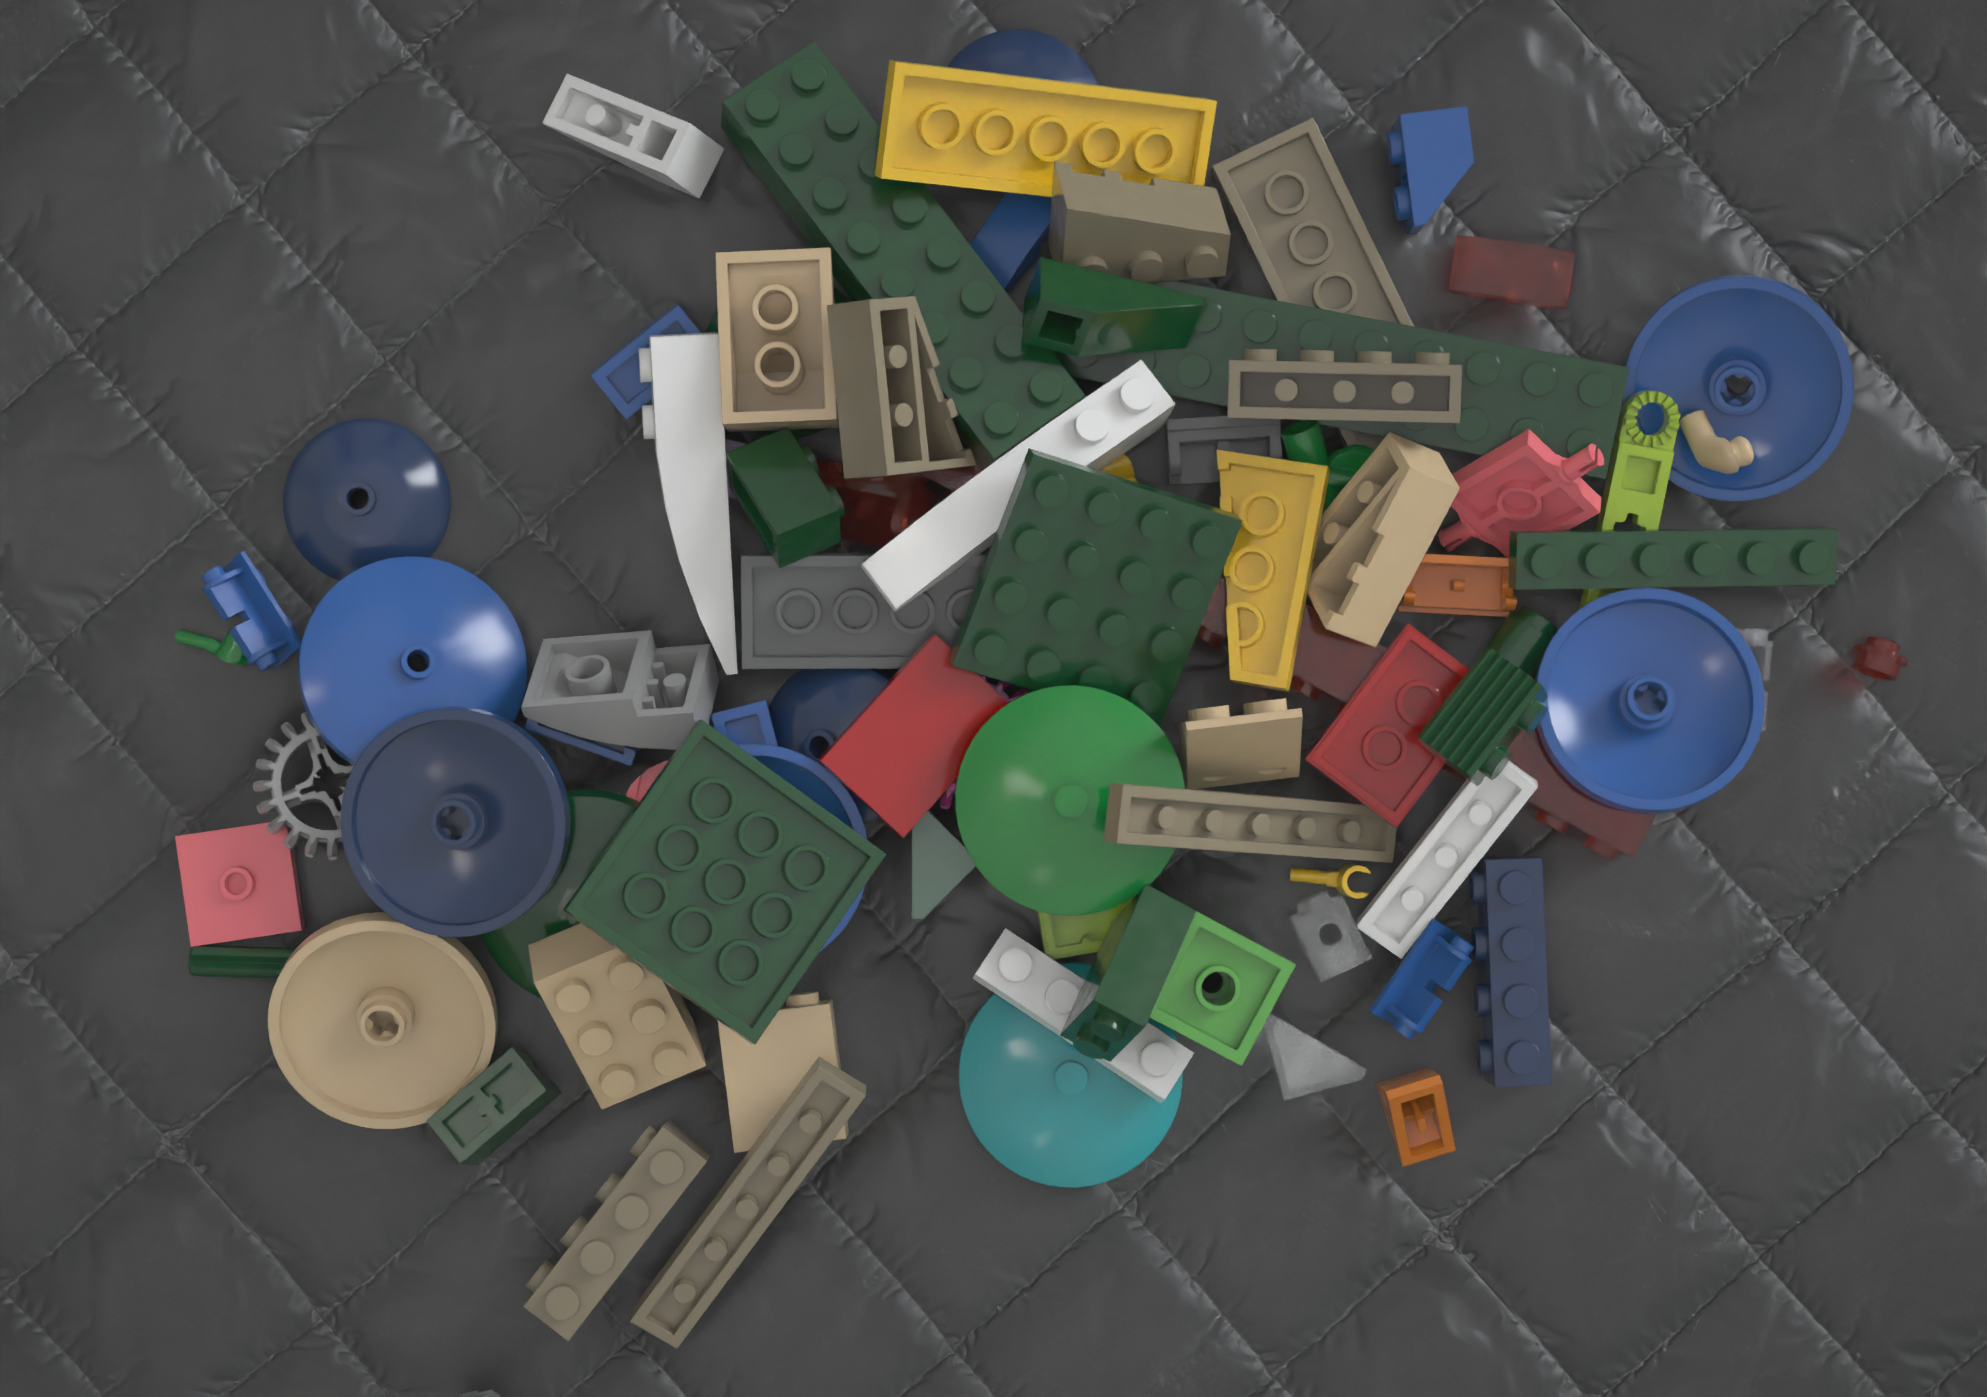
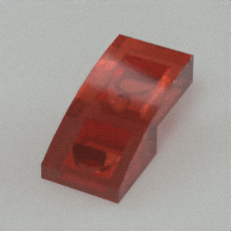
(1511, 271)

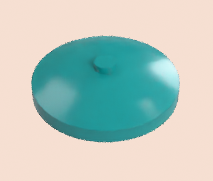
(1050, 1106)

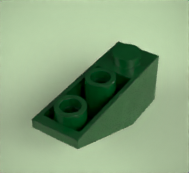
(1104, 313)

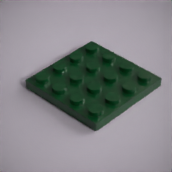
(1094, 584)
(725, 882)

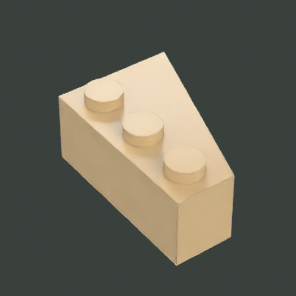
(1378, 536)

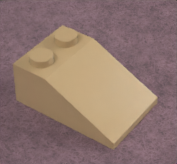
(775, 339)

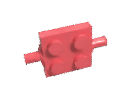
(1521, 490)

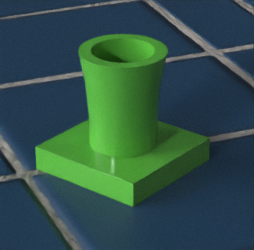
(1236, 1010)

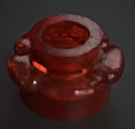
(1878, 659)

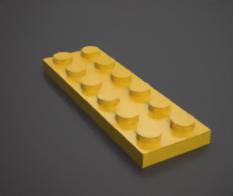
(1011, 128)

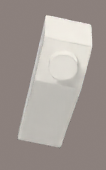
(634, 135)

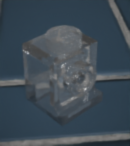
(1334, 958)

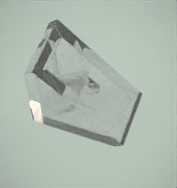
(1305, 1063)

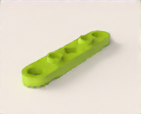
(1637, 471)

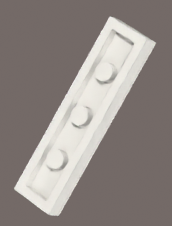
(1444, 858)
(1048, 995)

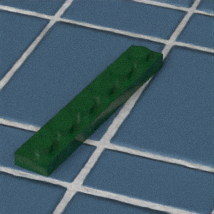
(1672, 558)

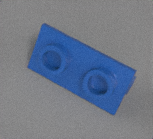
(267, 633)
(1434, 959)

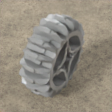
(283, 800)

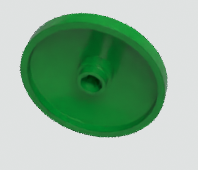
(1040, 792)

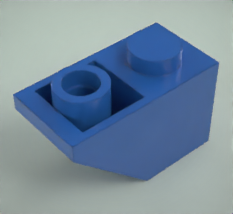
(1431, 157)

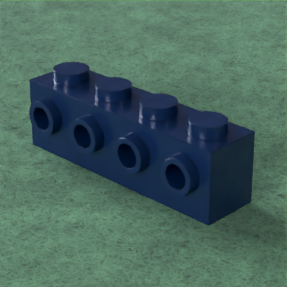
(1512, 971)

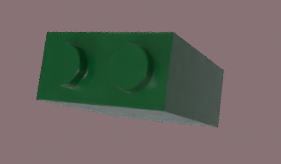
(1127, 974)

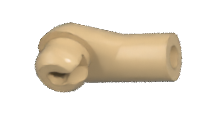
(1713, 451)

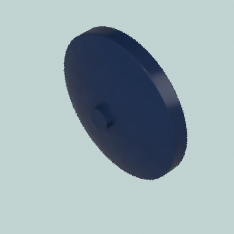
(455, 821)

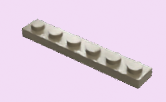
(1246, 823)
(748, 1202)

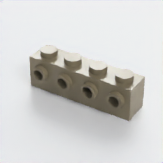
(1345, 390)
(619, 1228)

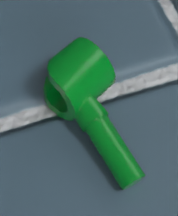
(226, 650)

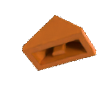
(1417, 1115)

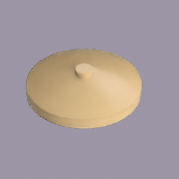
(381, 1021)

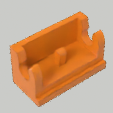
(1460, 587)

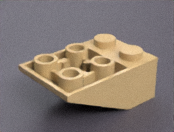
(1240, 748)

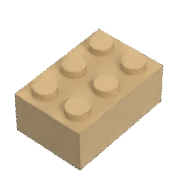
(614, 1015)

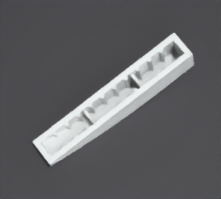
(693, 473)
(968, 519)

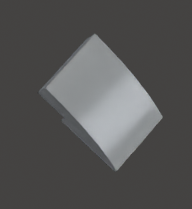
(622, 689)

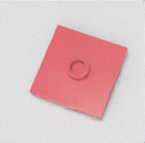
(239, 884)

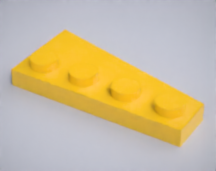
(1269, 561)

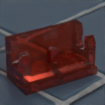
(876, 506)

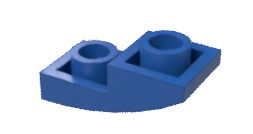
(1012, 236)

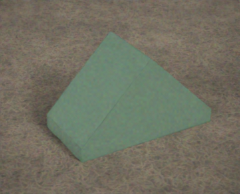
(937, 864)

